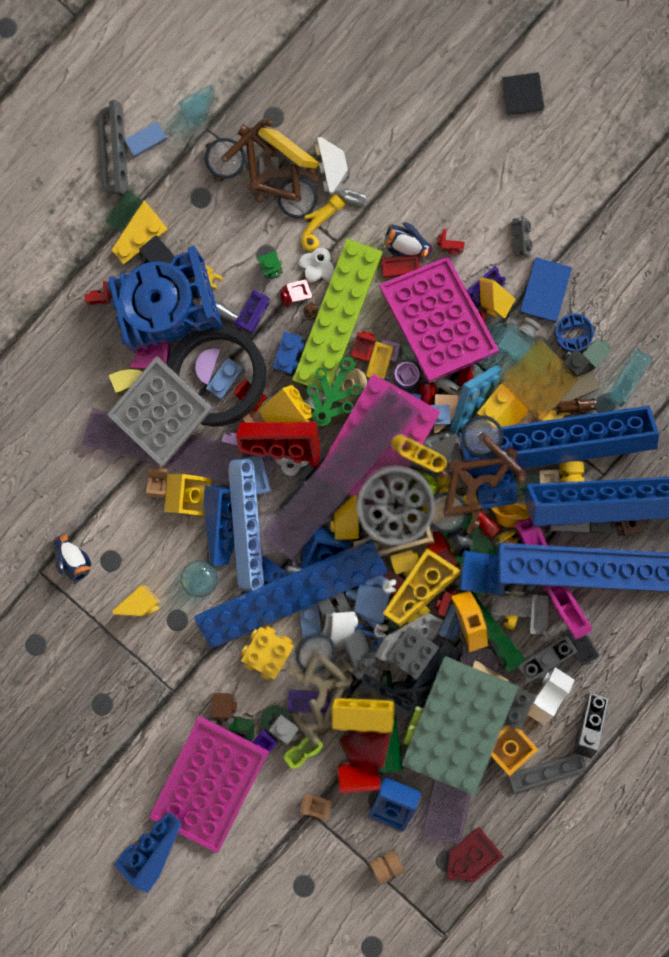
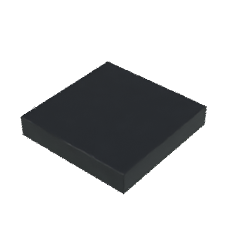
(522, 93)

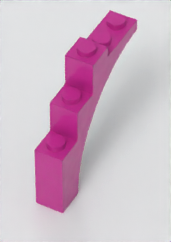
(560, 597)

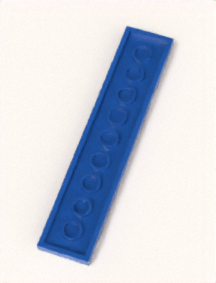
(583, 567)
(290, 594)

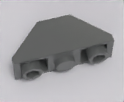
(443, 447)
(547, 658)

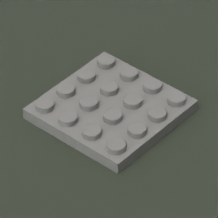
(160, 411)

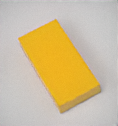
(380, 360)

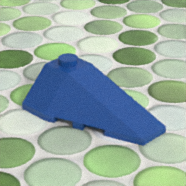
(219, 523)
(146, 859)

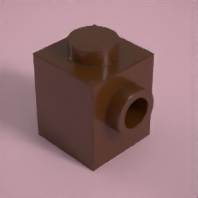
(630, 526)
(223, 706)

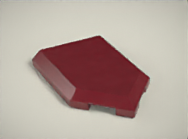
(366, 747)
(472, 857)

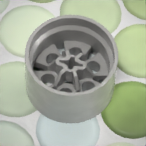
(395, 473)

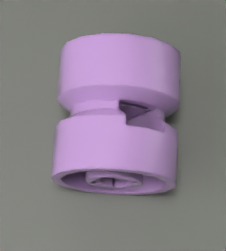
(406, 375)

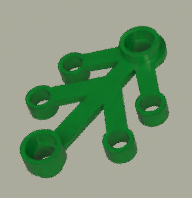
(332, 394)

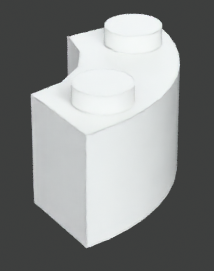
(340, 627)
(550, 695)

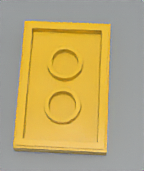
(288, 148)

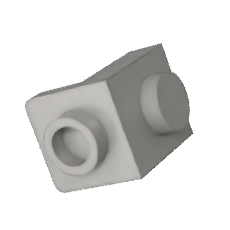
(285, 730)

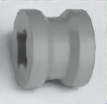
(529, 327)

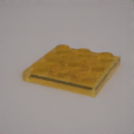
(539, 380)

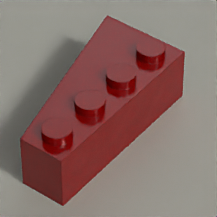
(281, 440)

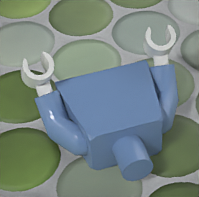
(372, 600)

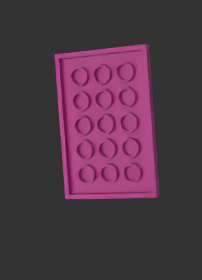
(438, 319)
(416, 431)
(209, 783)

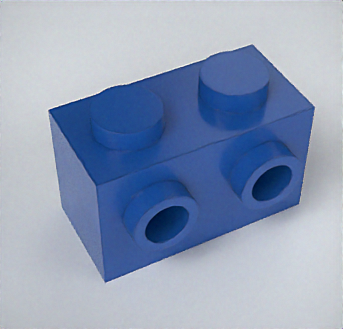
(287, 354)

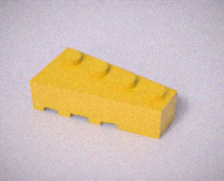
(420, 587)

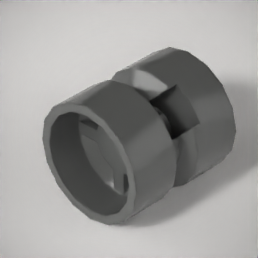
(327, 607)

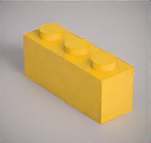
(363, 715)

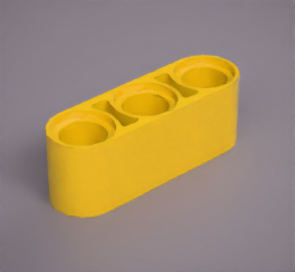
(412, 448)

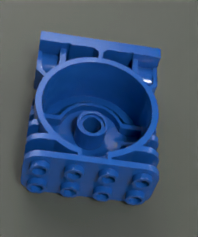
(148, 283)

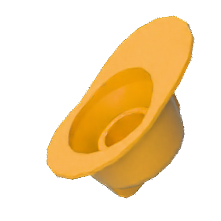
(510, 514)

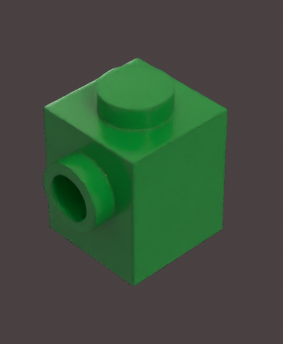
(270, 265)

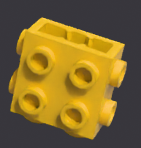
(286, 407)
(266, 652)

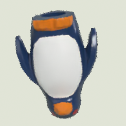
(406, 241)
(70, 559)

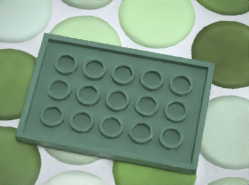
(460, 725)

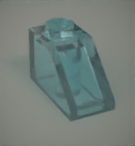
(197, 106)

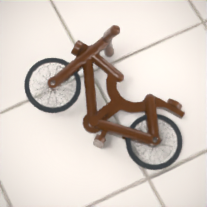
(227, 158)
(481, 438)

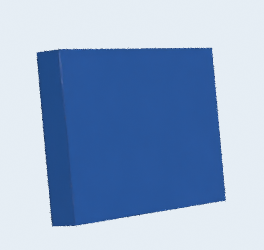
(545, 289)

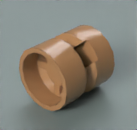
(386, 867)

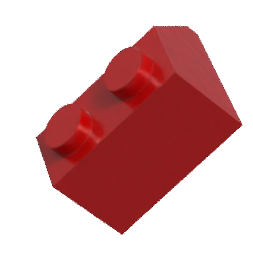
(357, 777)

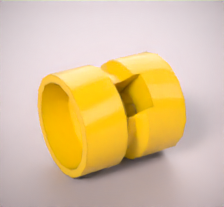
(571, 471)

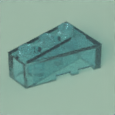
(511, 340)

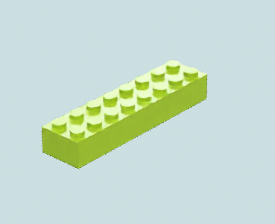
(338, 314)

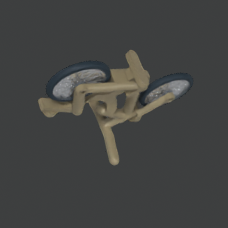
(314, 655)

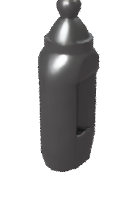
(351, 197)

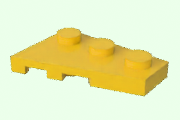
(140, 230)

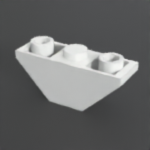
(332, 165)

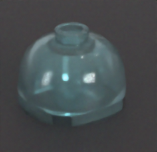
(199, 578)

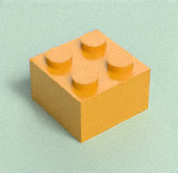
(512, 749)

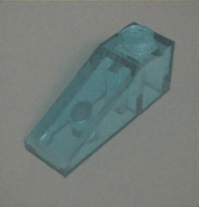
(629, 377)

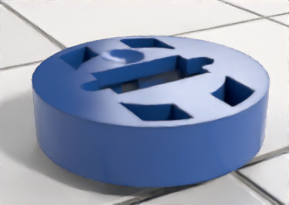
(571, 324)

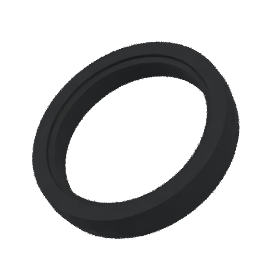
(258, 383)

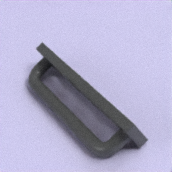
(115, 110)

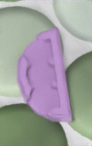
(206, 363)

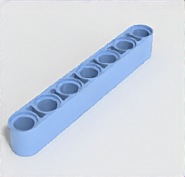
(245, 524)

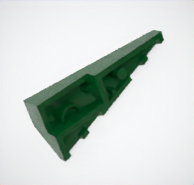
(502, 645)
(393, 758)

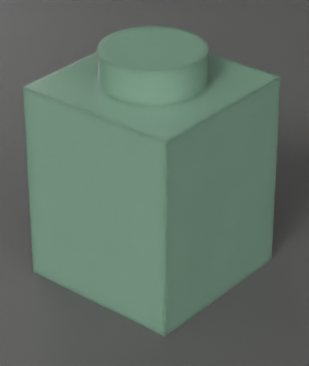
(597, 353)

